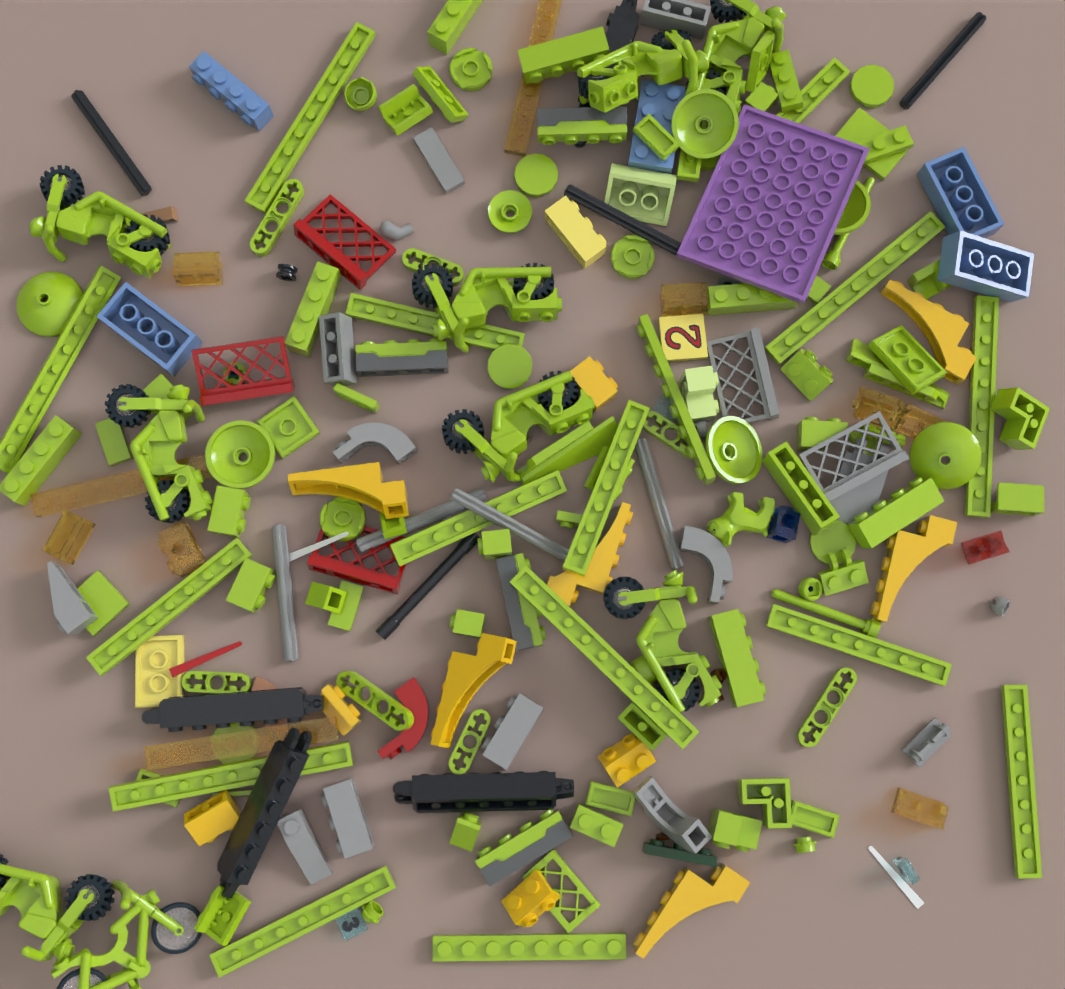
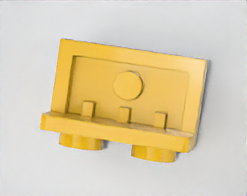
(335, 705)
(626, 759)
(530, 900)

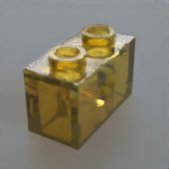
(191, 554)

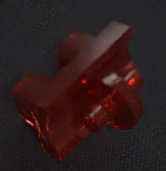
(984, 547)

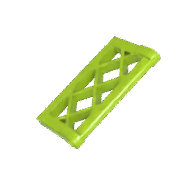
(581, 889)

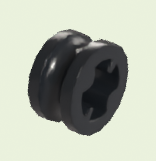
(286, 272)

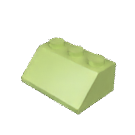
(641, 193)

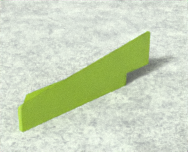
(878, 372)
(570, 450)

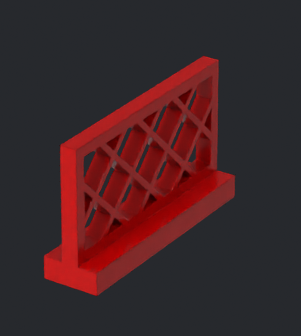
(334, 256)
(243, 390)
(355, 573)

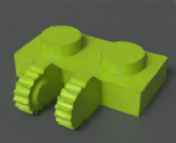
(844, 576)

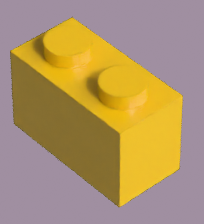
(594, 382)
(212, 818)

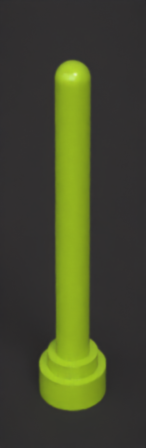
(832, 258)
(869, 627)

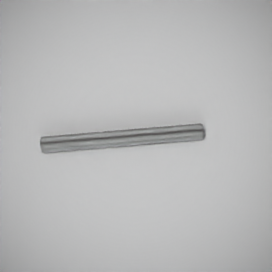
(658, 504)
(419, 520)
(508, 523)
(285, 593)

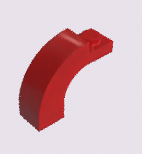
(415, 700)

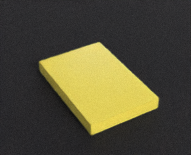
(152, 670)

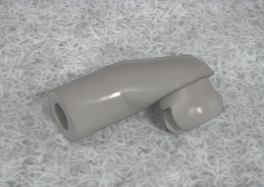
(395, 232)

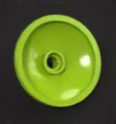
(721, 123)
(855, 211)
(47, 317)
(946, 440)
(228, 445)
(734, 449)

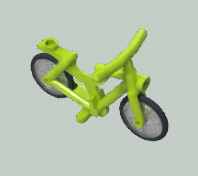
(170, 931)

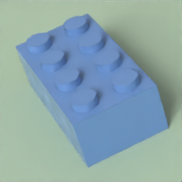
(660, 104)
(959, 195)
(985, 266)
(149, 329)

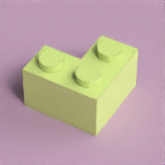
(697, 391)

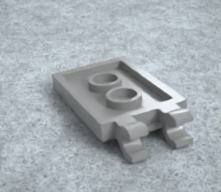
(863, 496)

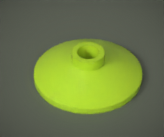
(512, 202)

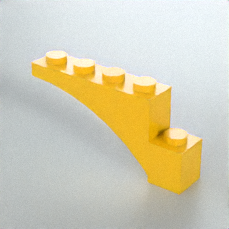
(938, 326)
(357, 483)
(903, 556)
(600, 565)
(464, 678)
(687, 897)

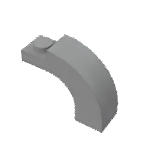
(376, 435)
(714, 554)
(674, 823)

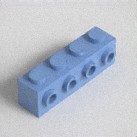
(231, 91)

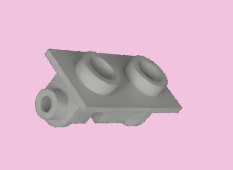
(927, 742)

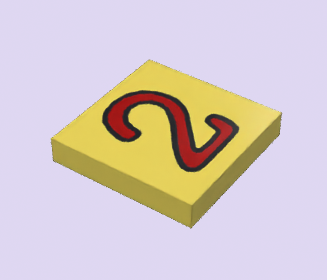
(683, 337)

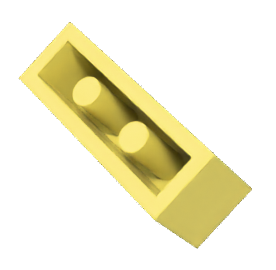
(575, 231)

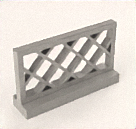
(761, 370)
(868, 471)

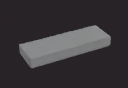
(439, 160)

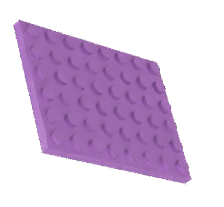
(773, 204)

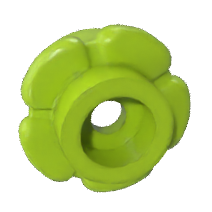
(804, 845)
(372, 912)

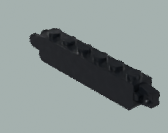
(621, 32)
(233, 708)
(483, 792)
(263, 810)

